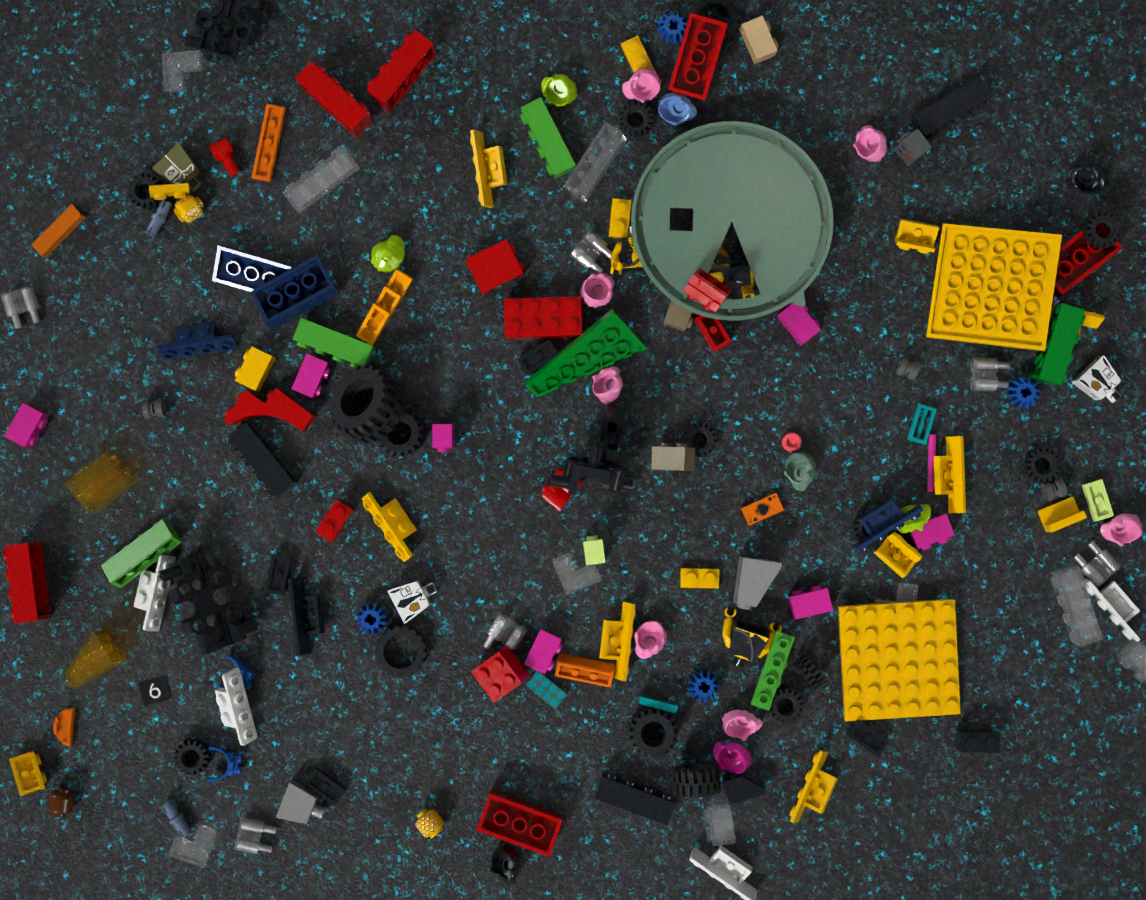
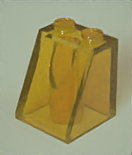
(100, 483)
(94, 660)

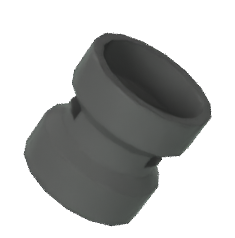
(907, 368)
(154, 408)
(1053, 489)

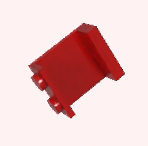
(495, 266)

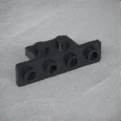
(306, 615)

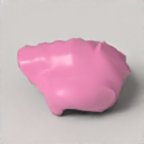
(642, 85)
(871, 143)
(597, 290)
(607, 384)
(1122, 529)
(650, 639)
(740, 724)

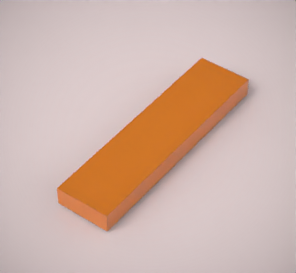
(268, 142)

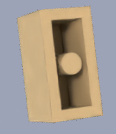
(758, 39)

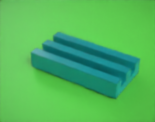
(916, 439)

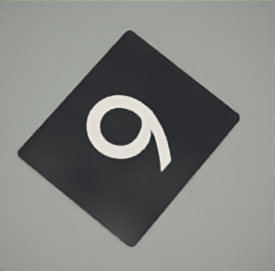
(154, 690)

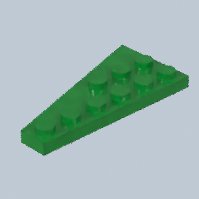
(590, 352)

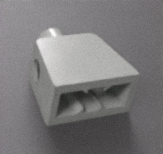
(299, 804)

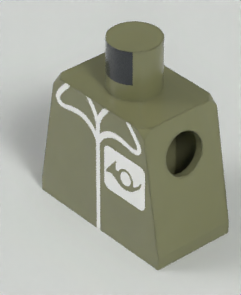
(178, 167)

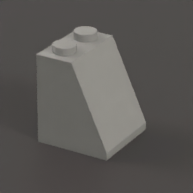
(753, 580)

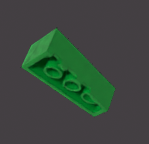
(1063, 335)

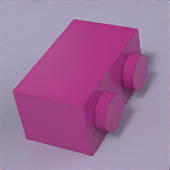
(799, 323)
(311, 376)
(27, 425)
(443, 437)
(936, 530)
(810, 602)
(543, 650)

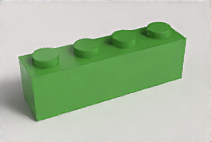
(547, 137)
(333, 343)
(140, 553)

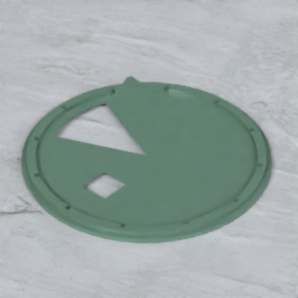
(742, 178)

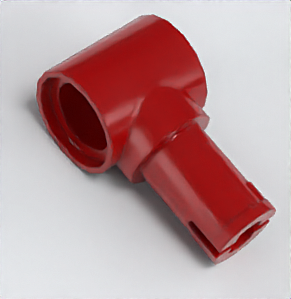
(223, 152)

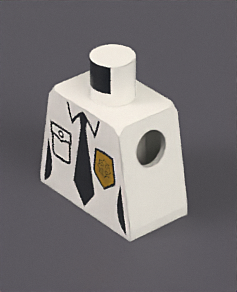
(1098, 380)
(411, 599)

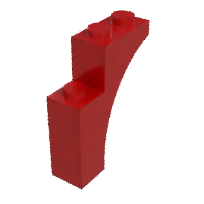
(277, 405)

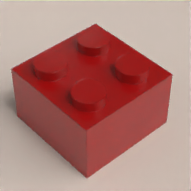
(500, 673)

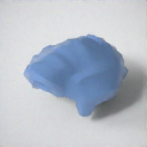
(676, 108)

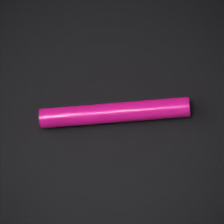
(931, 453)

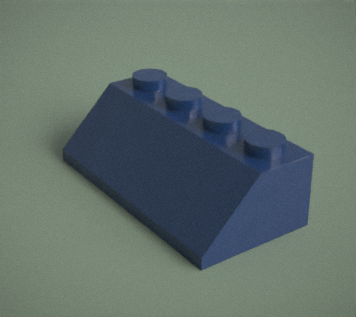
(294, 292)

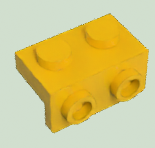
(916, 236)
(898, 554)
(27, 772)

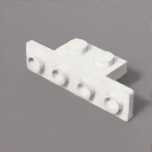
(153, 594)
(1117, 604)
(235, 706)
(727, 869)

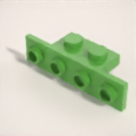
(772, 670)

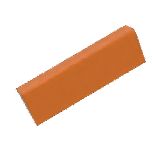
(58, 231)
(585, 670)

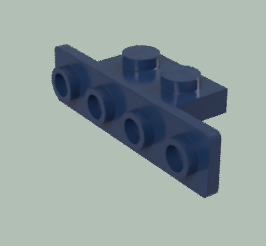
(196, 340)
(882, 521)

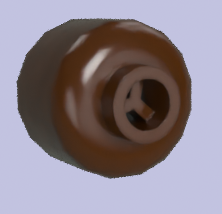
(61, 802)

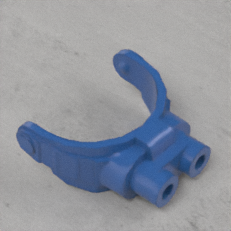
(245, 671)
(233, 763)

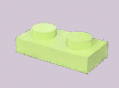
(1097, 500)

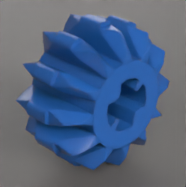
(665, 30)
(1030, 390)
(374, 613)
(698, 691)

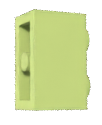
(593, 550)

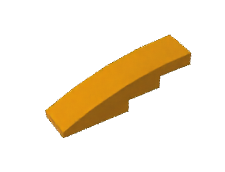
(384, 307)

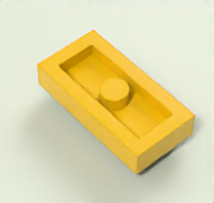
(636, 54)
(160, 192)
(619, 218)
(699, 578)

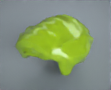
(559, 90)
(388, 254)
(918, 523)

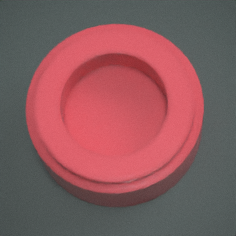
(791, 442)

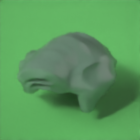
(800, 470)

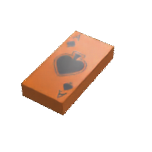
(762, 509)

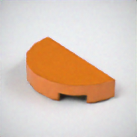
(64, 726)

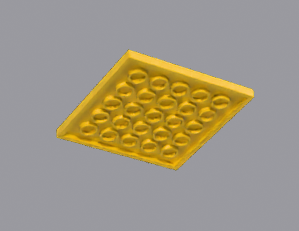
(994, 286)
(899, 659)

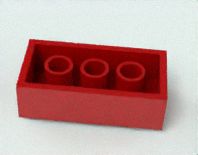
(698, 56)
(401, 71)
(333, 99)
(1080, 259)
(542, 317)
(27, 582)
(520, 822)

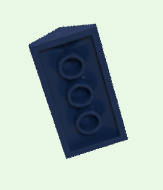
(245, 269)

